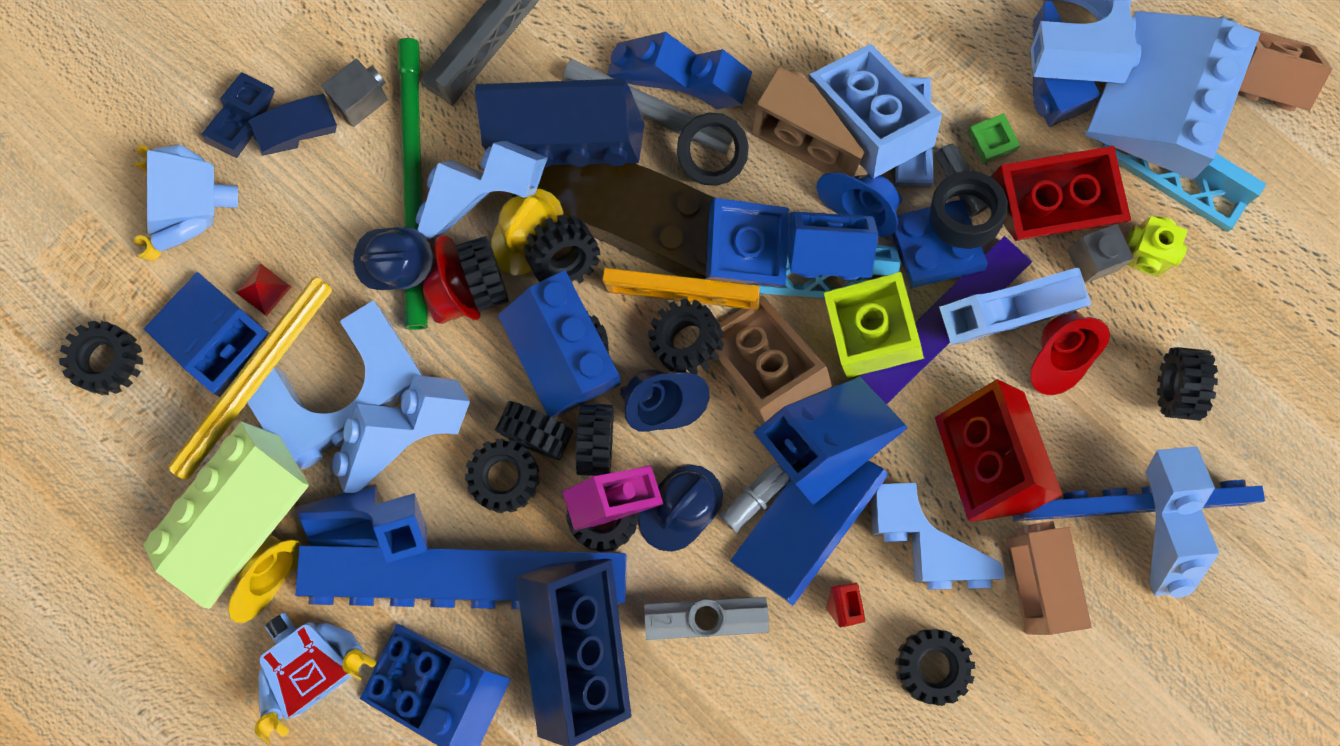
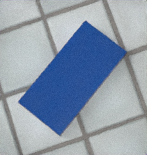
(799, 537)

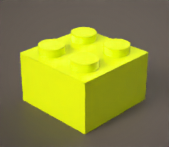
(873, 325)

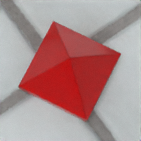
(263, 289)
(846, 605)

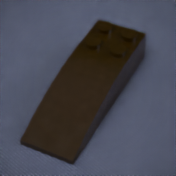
(636, 212)

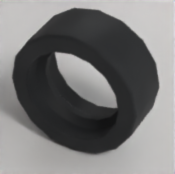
(730, 171)
(975, 185)

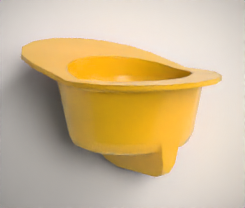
(515, 223)
(262, 577)

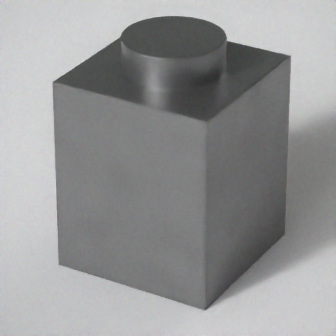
(356, 91)
(1100, 253)

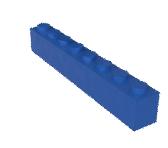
(432, 575)

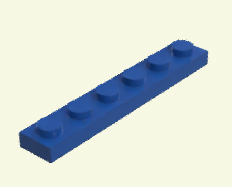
(1118, 501)

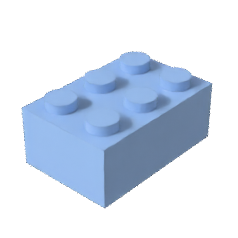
(878, 108)

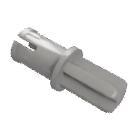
(755, 497)

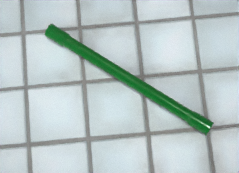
(409, 70)

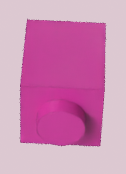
(612, 497)

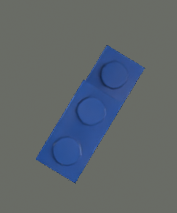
(670, 65)
(366, 521)

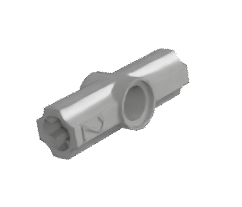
(734, 618)

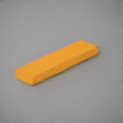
(679, 288)

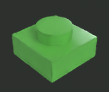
(993, 138)

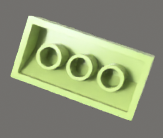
(226, 513)

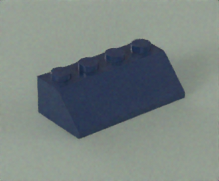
(564, 120)
(574, 650)

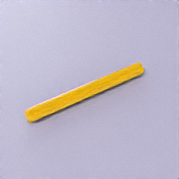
(249, 378)

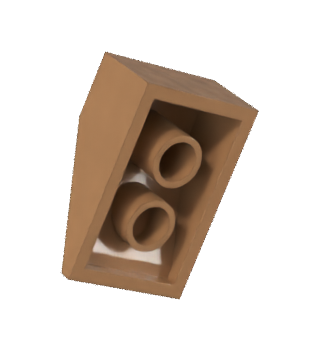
(803, 124)
(768, 361)

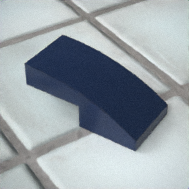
(240, 103)
(289, 123)

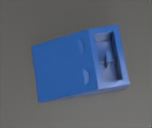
(831, 245)
(207, 333)
(829, 435)
(434, 689)

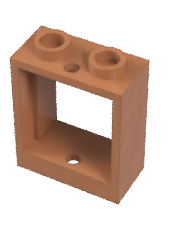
(1048, 580)

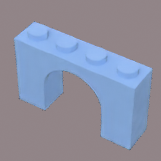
(1091, 50)
(387, 376)

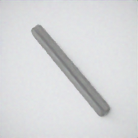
(657, 110)

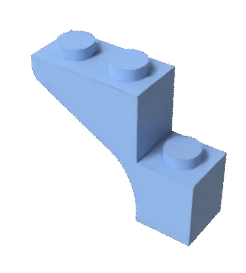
(460, 188)
(1015, 306)
(382, 432)
(1182, 537)
(936, 556)

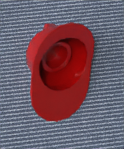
(446, 287)
(1067, 352)

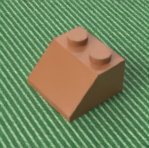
(1285, 72)

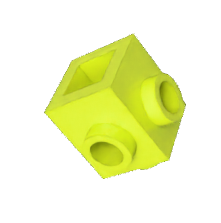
(1156, 245)

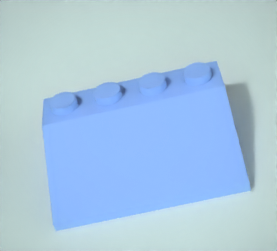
(1178, 93)

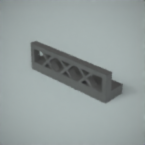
(475, 47)

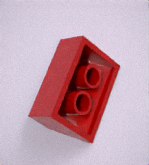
(1063, 193)
(997, 454)

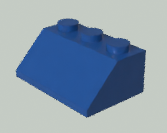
(558, 345)

